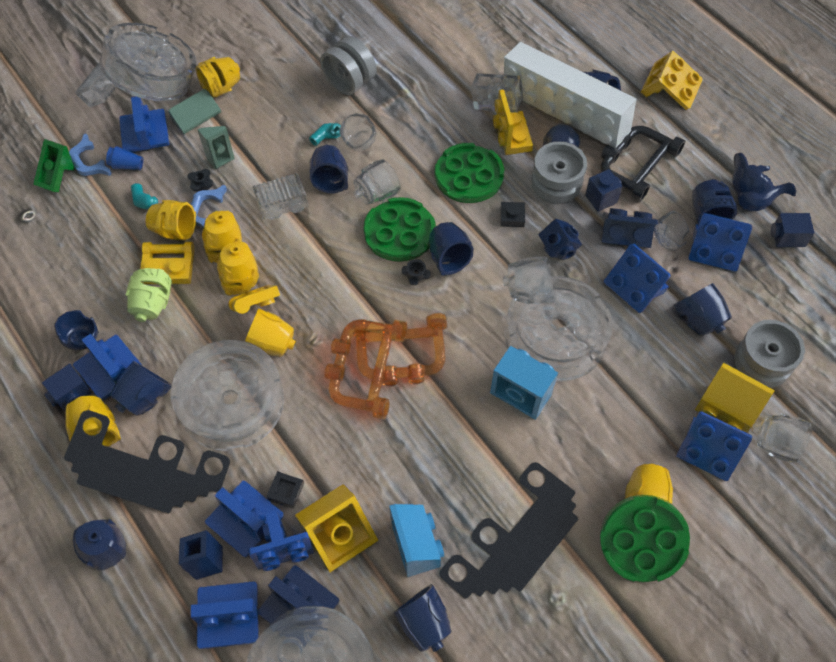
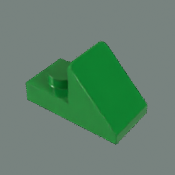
(51, 165)

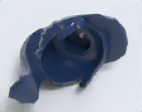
(753, 187)

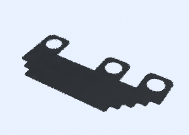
(136, 479)
(524, 550)

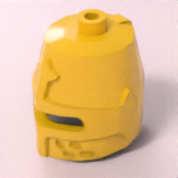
(218, 75)
(171, 219)
(219, 231)
(237, 265)
(270, 333)
(92, 425)
(650, 480)

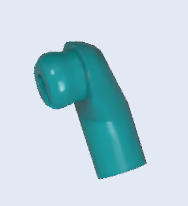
(325, 131)
(141, 199)

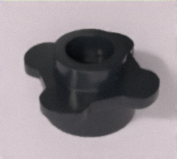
(200, 180)
(416, 266)

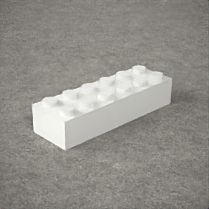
(571, 95)

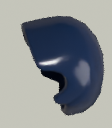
(562, 133)
(73, 327)

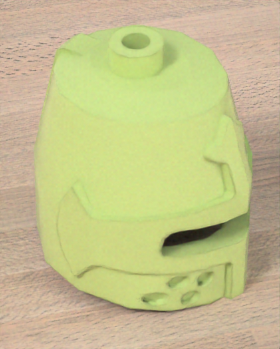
(144, 300)

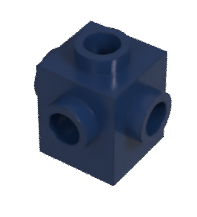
(560, 239)

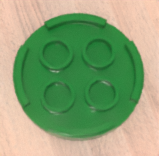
(469, 173)
(398, 229)
(645, 538)

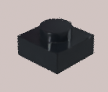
(512, 214)
(285, 490)

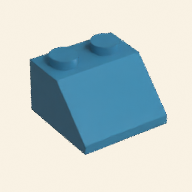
(415, 538)

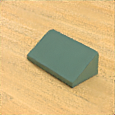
(194, 111)
(216, 145)

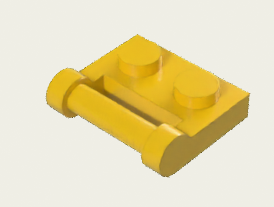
(177, 268)
(260, 296)

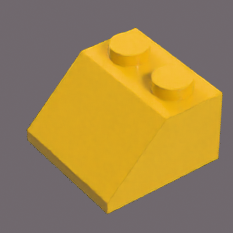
(734, 398)
(337, 527)

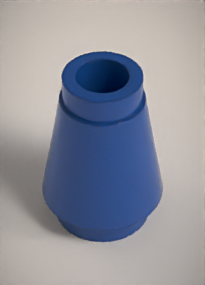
(122, 159)

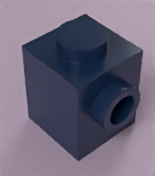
(603, 190)
(792, 230)
(65, 387)
(201, 555)

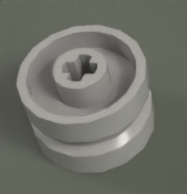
(348, 65)
(558, 172)
(770, 352)

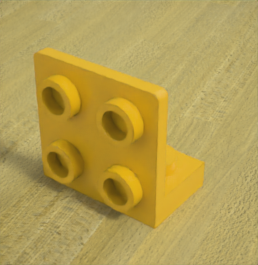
(675, 78)
(512, 127)

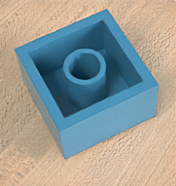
(523, 382)

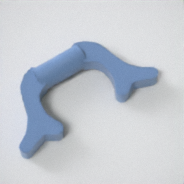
(99, 168)
(200, 196)

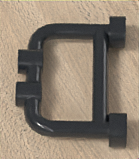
(637, 184)

